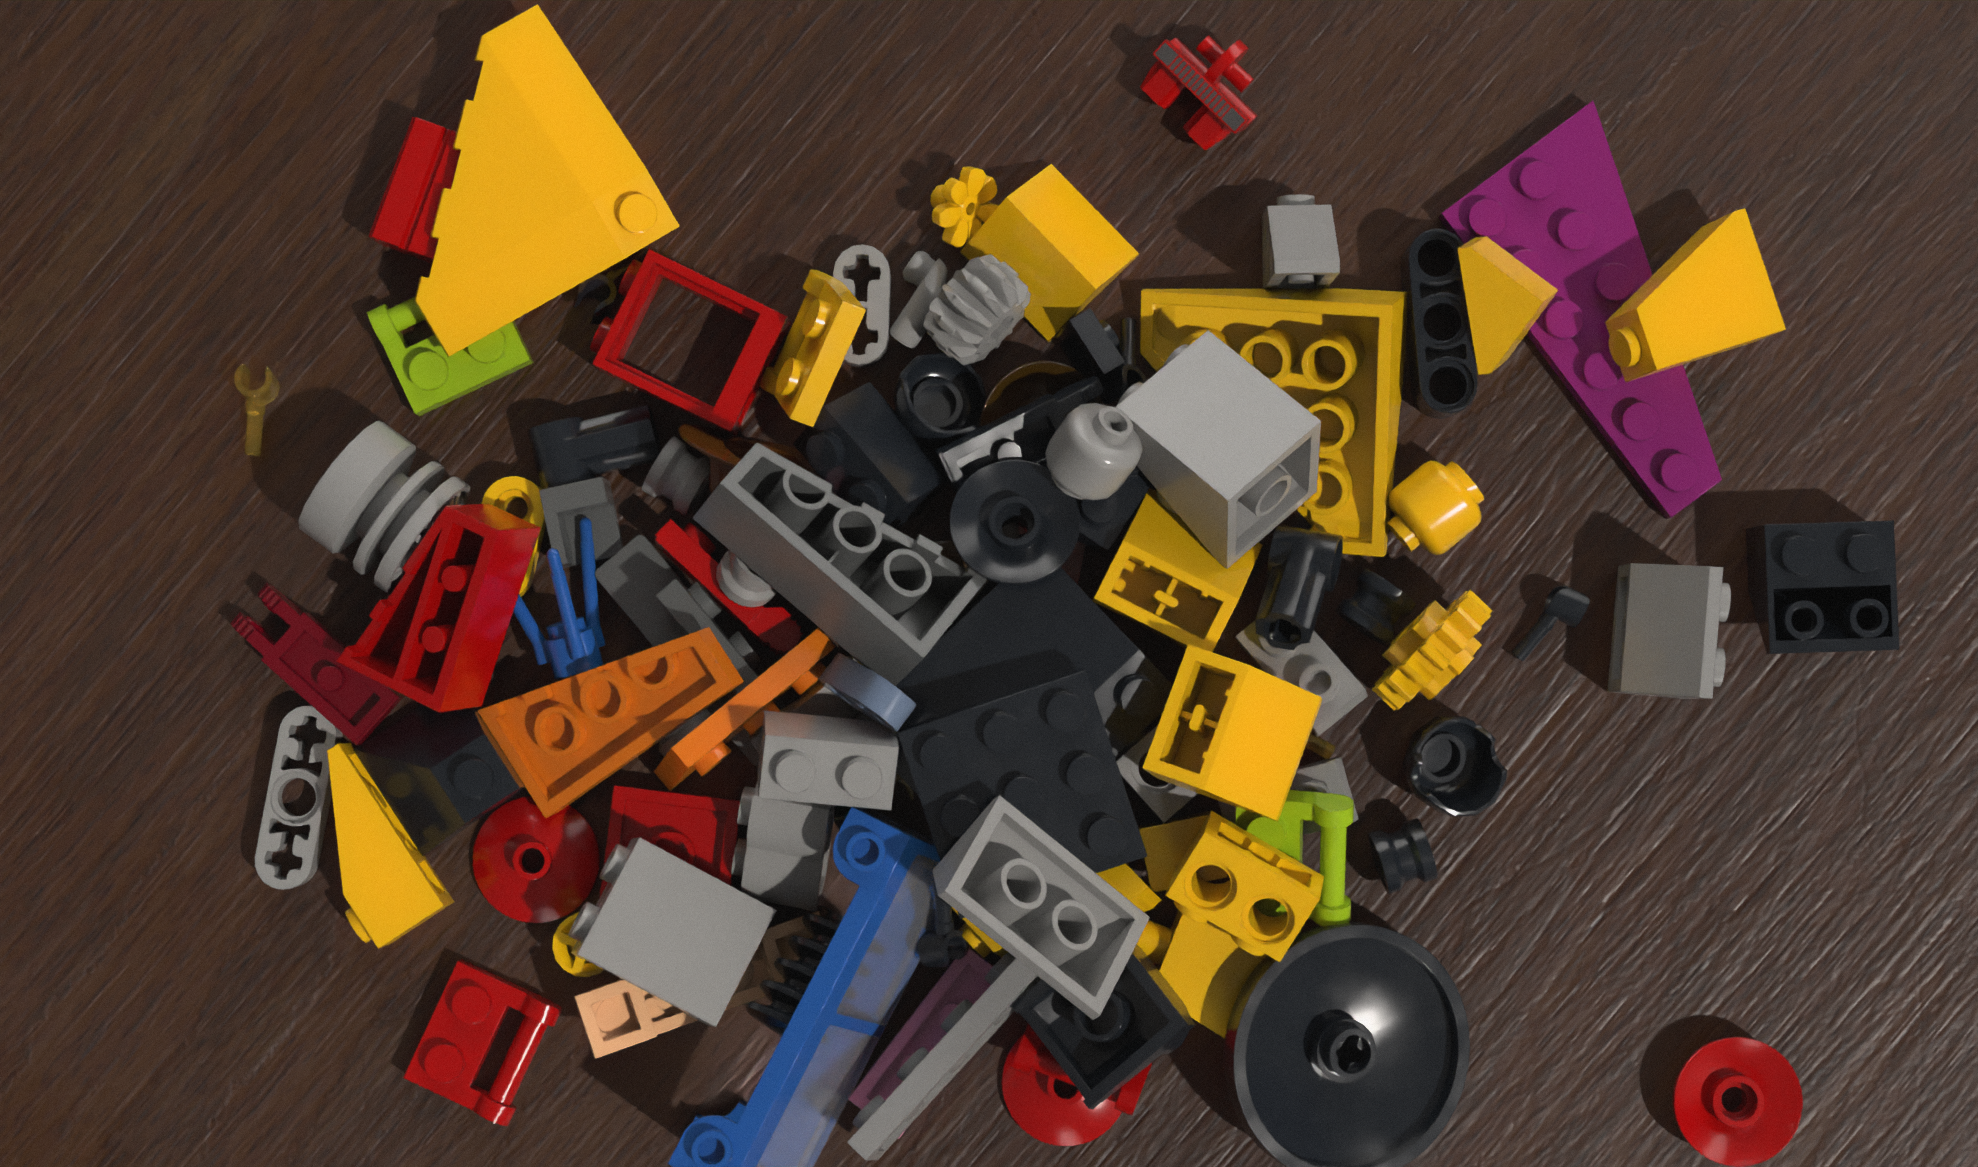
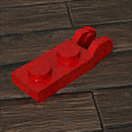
(691, 554)

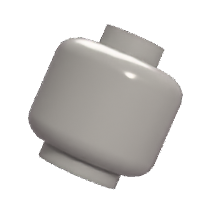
(1091, 453)

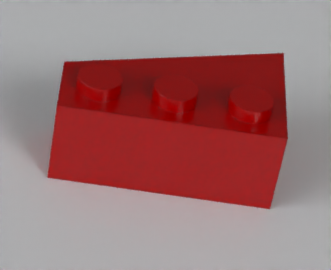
(449, 610)

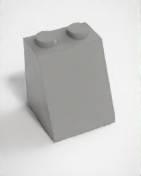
(1223, 445)

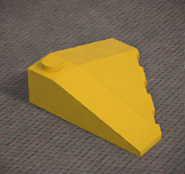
(537, 190)
(1332, 355)

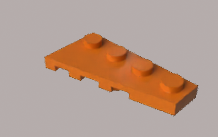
(600, 720)

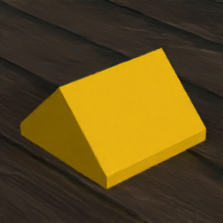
(1055, 246)

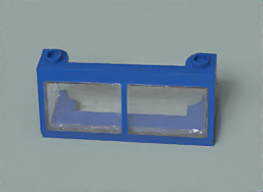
(840, 1010)

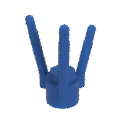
(571, 642)

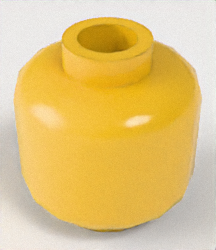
(1434, 507)

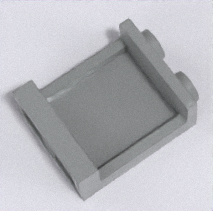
(671, 929)

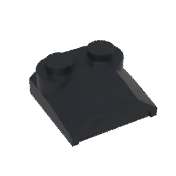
(1133, 1030)

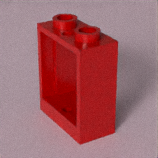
(742, 386)

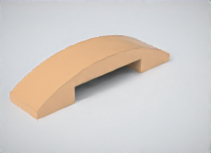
(625, 1015)

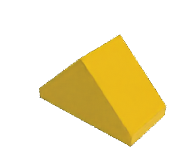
(1500, 299)

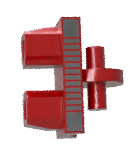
(1182, 69)

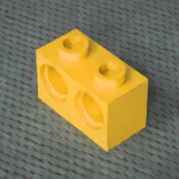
(1255, 874)

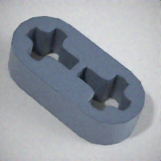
(867, 692)

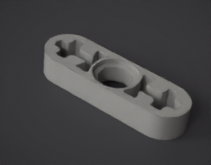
(303, 846)

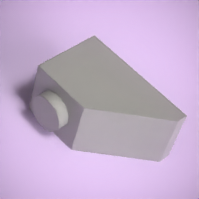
(1299, 244)

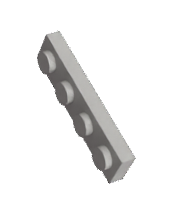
(929, 1072)

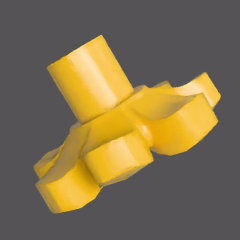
(963, 205)

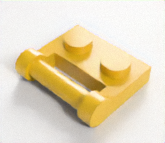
(814, 347)

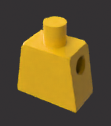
(1200, 967)

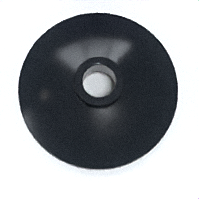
(1007, 494)

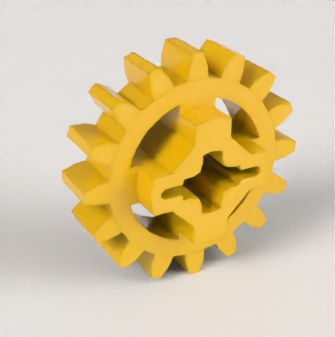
(1432, 650)

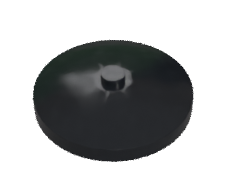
(1347, 1049)

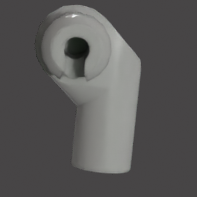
(928, 277)

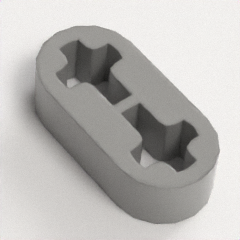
(877, 301)

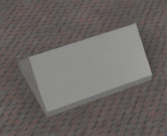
(1041, 905)

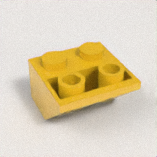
(1171, 580)
(1232, 733)

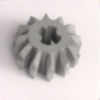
(977, 309)

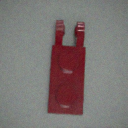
(308, 664)

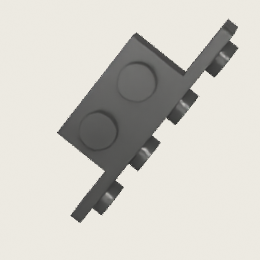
(669, 609)

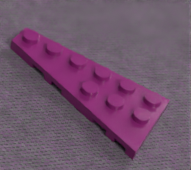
(1572, 226)

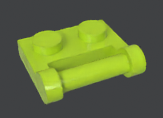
(427, 372)
(1333, 814)

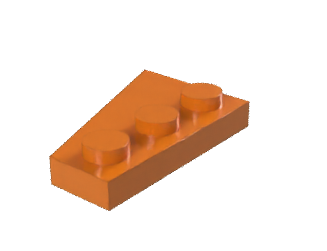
(707, 742)

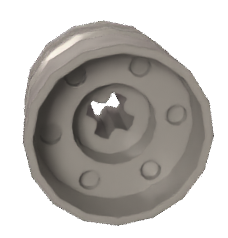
(374, 499)

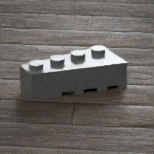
(839, 562)

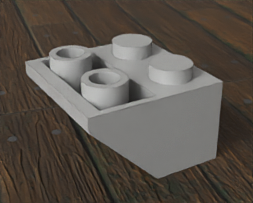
(1668, 630)

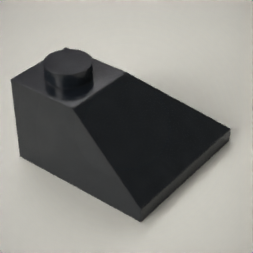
(439, 772)

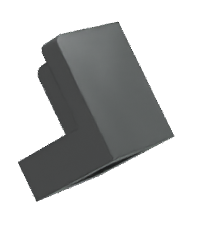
(569, 503)

